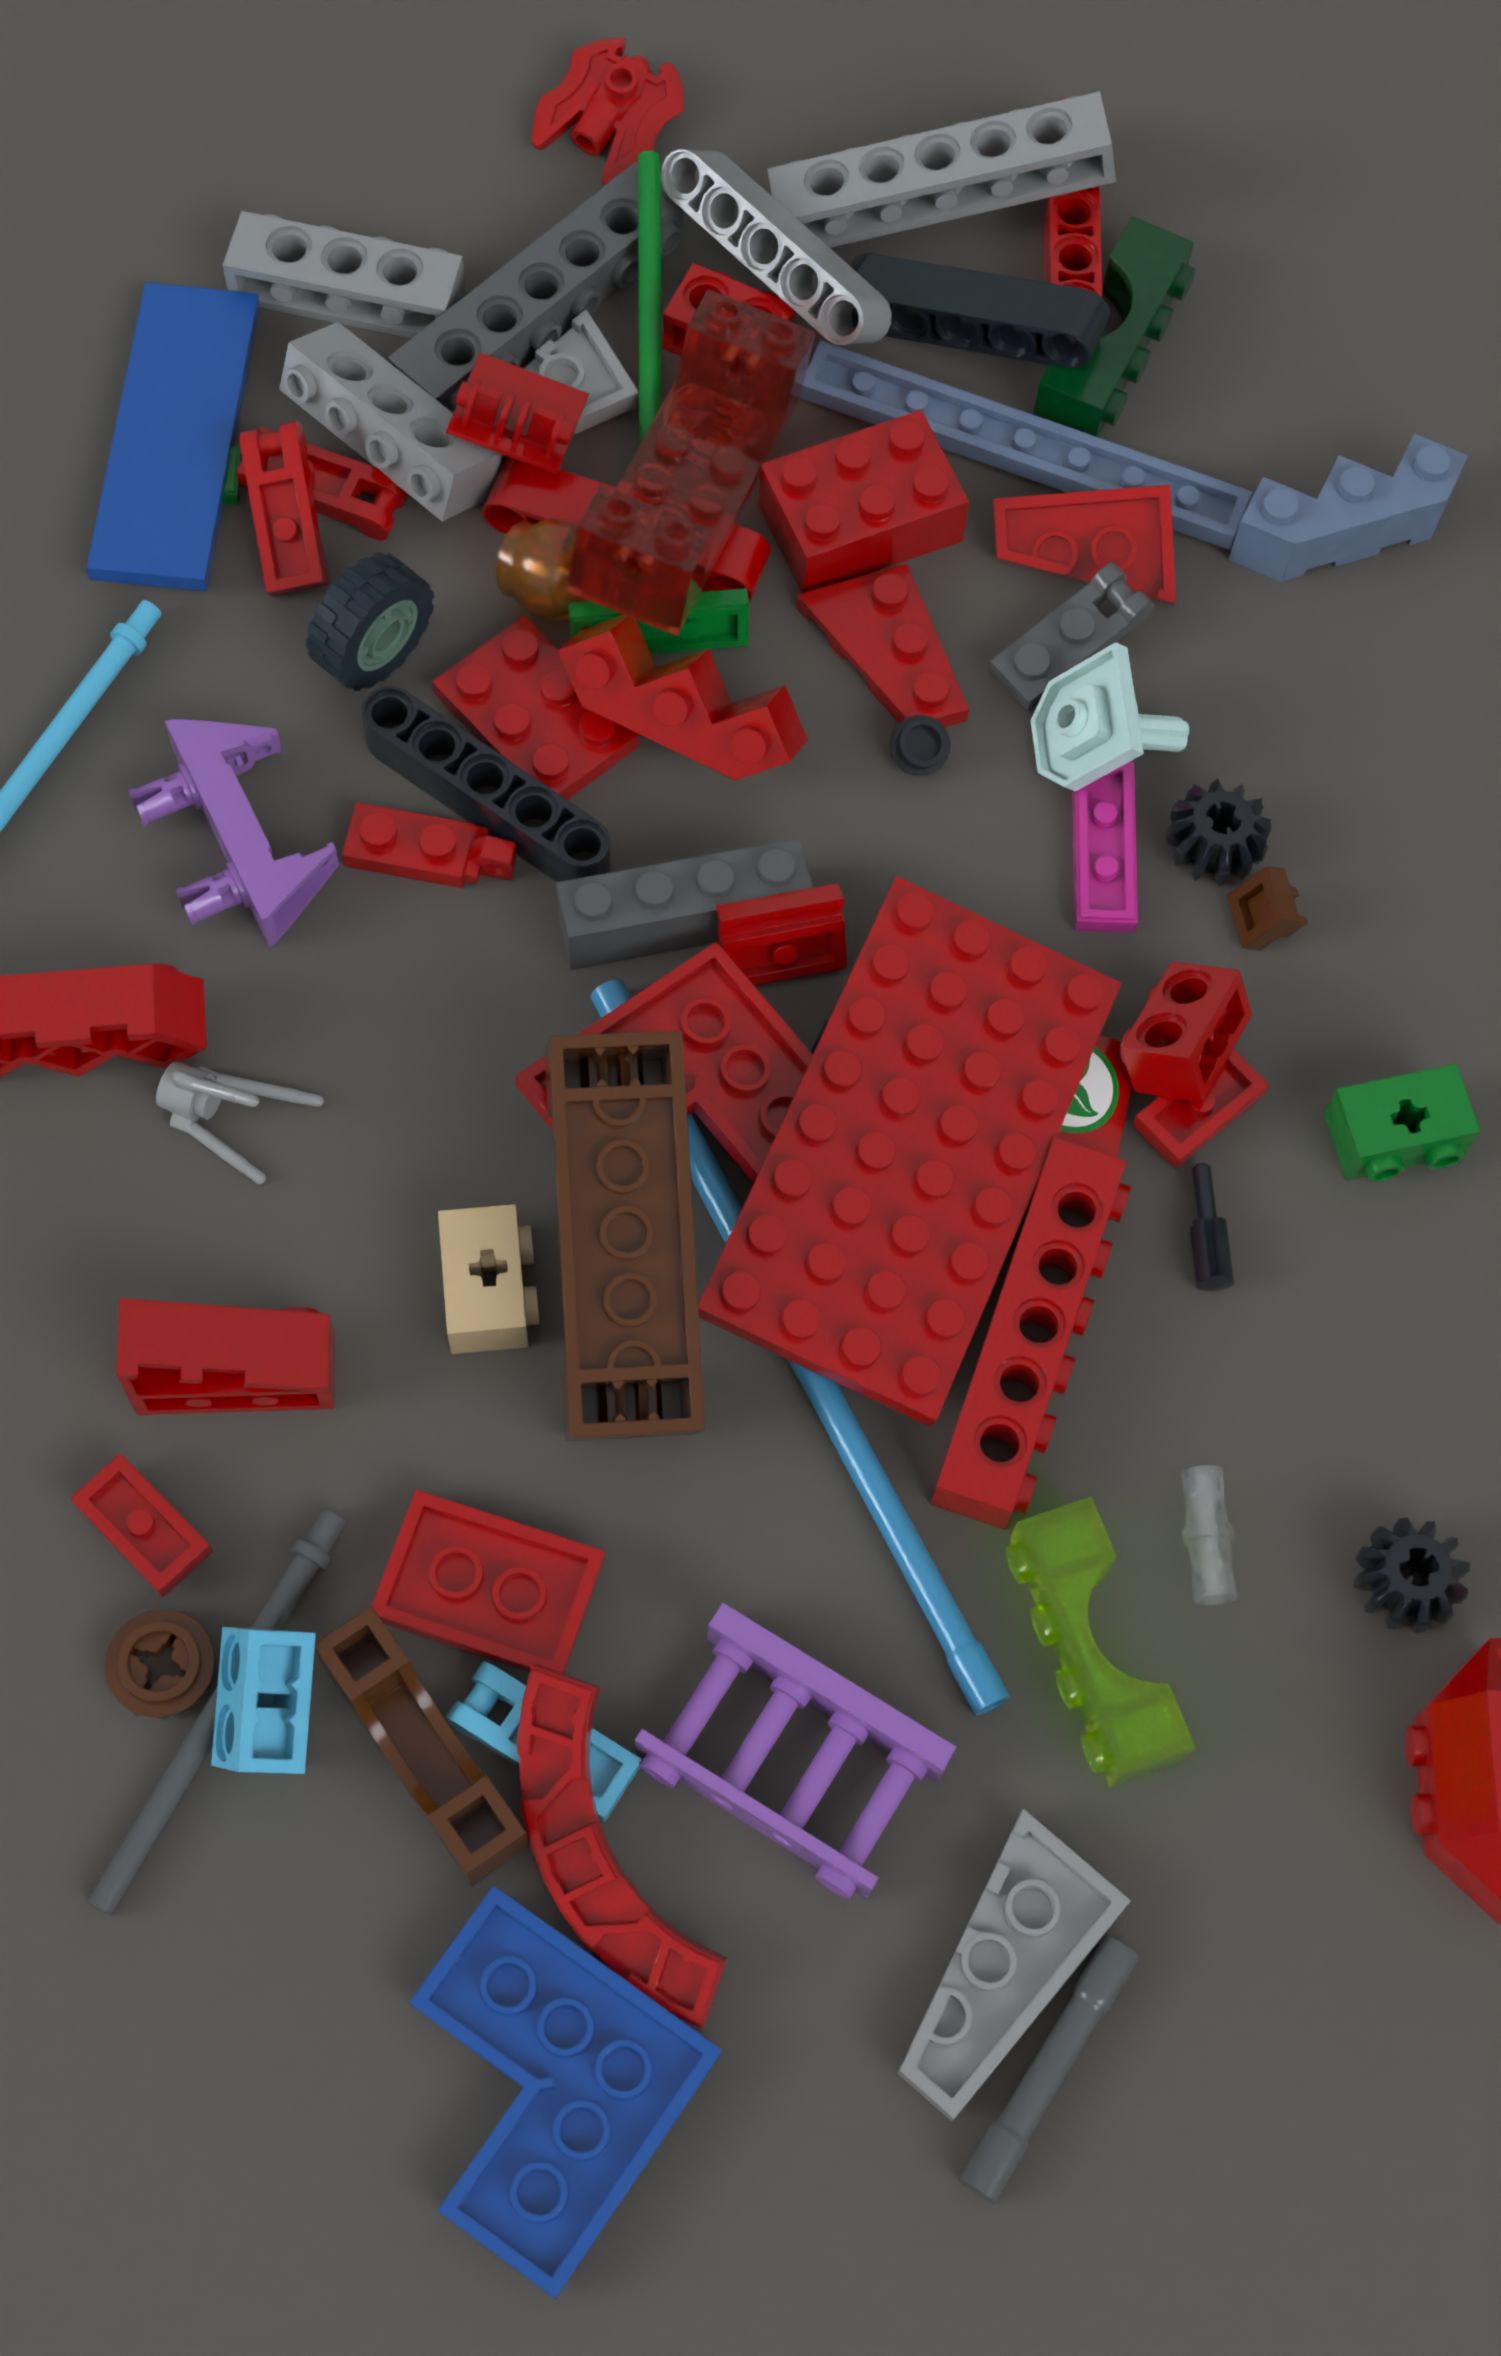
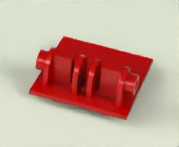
(517, 413)

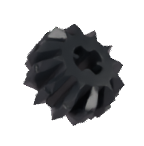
(1222, 811)
(1424, 1554)

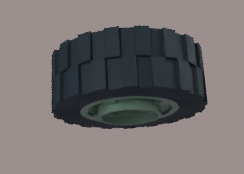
(369, 621)

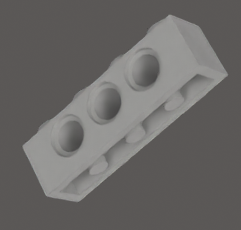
(342, 275)
(387, 420)

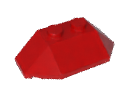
(1459, 1777)

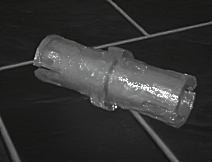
(1208, 1535)

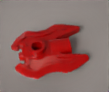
(609, 101)

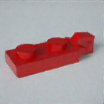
(425, 847)

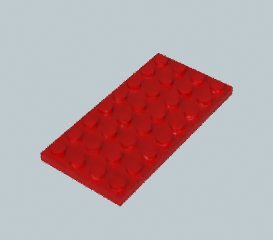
(909, 1152)

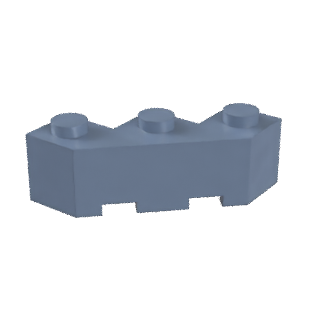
(1351, 517)

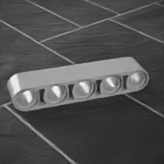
(798, 253)

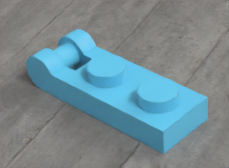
(610, 1763)

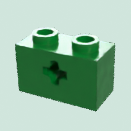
(1424, 1102)

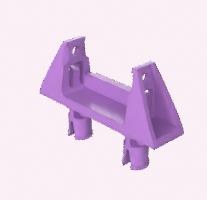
(209, 761)

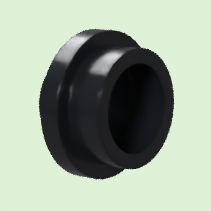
(920, 745)

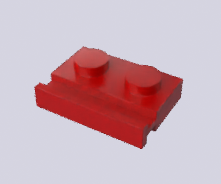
(785, 934)

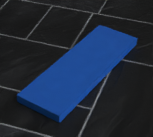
(174, 437)

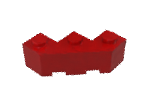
(680, 701)
(91, 1015)

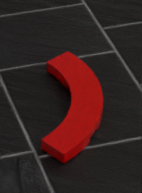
(580, 1863)

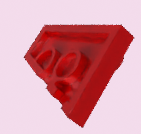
(1089, 529)
(891, 641)

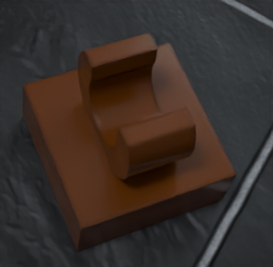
(1265, 908)

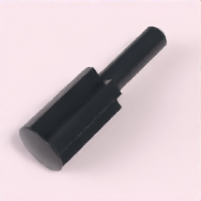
(1209, 1236)

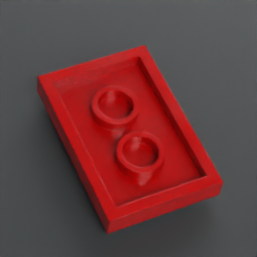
(526, 709)
(487, 1584)

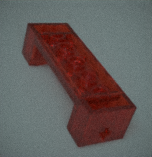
(678, 501)

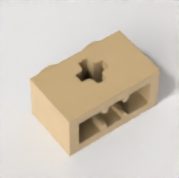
(479, 1243)

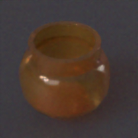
(536, 567)

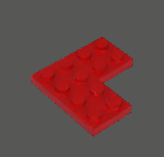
(736, 1052)

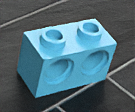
(263, 1700)

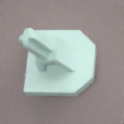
(1093, 724)

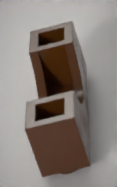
(421, 1746)

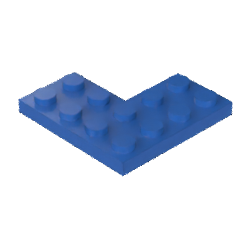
(597, 2079)

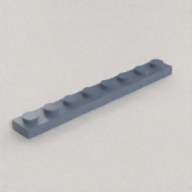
(1020, 440)

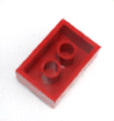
(862, 502)

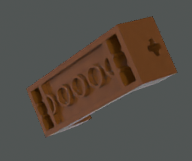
(625, 1236)

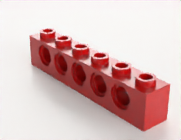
(969, 1480)

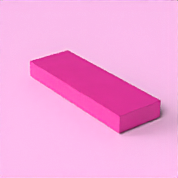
(1105, 853)

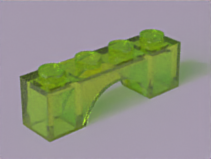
(1128, 1721)

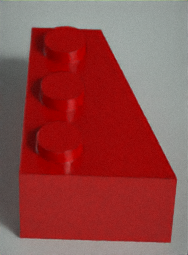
(224, 1358)

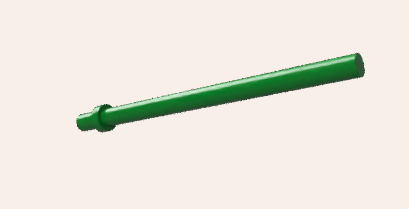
(649, 289)

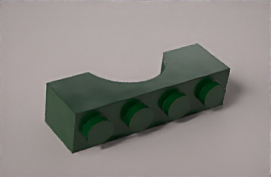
(1141, 281)

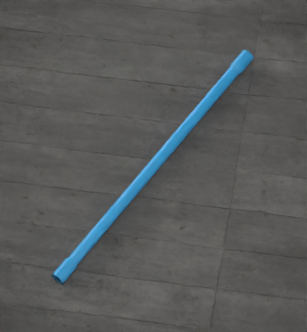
(964, 1654)

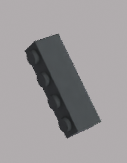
(669, 902)

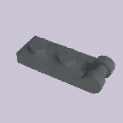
(1070, 635)

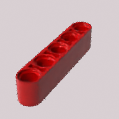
(1073, 239)
(534, 494)

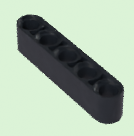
(986, 311)
(477, 765)

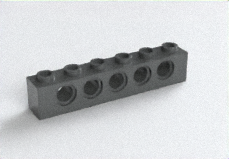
(538, 290)

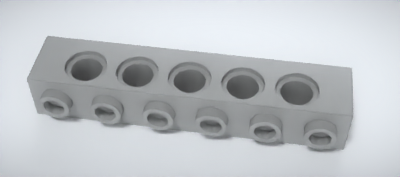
(949, 171)

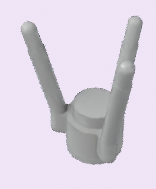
(198, 1093)

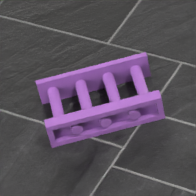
(854, 1718)

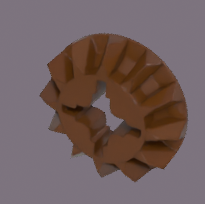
(151, 1635)

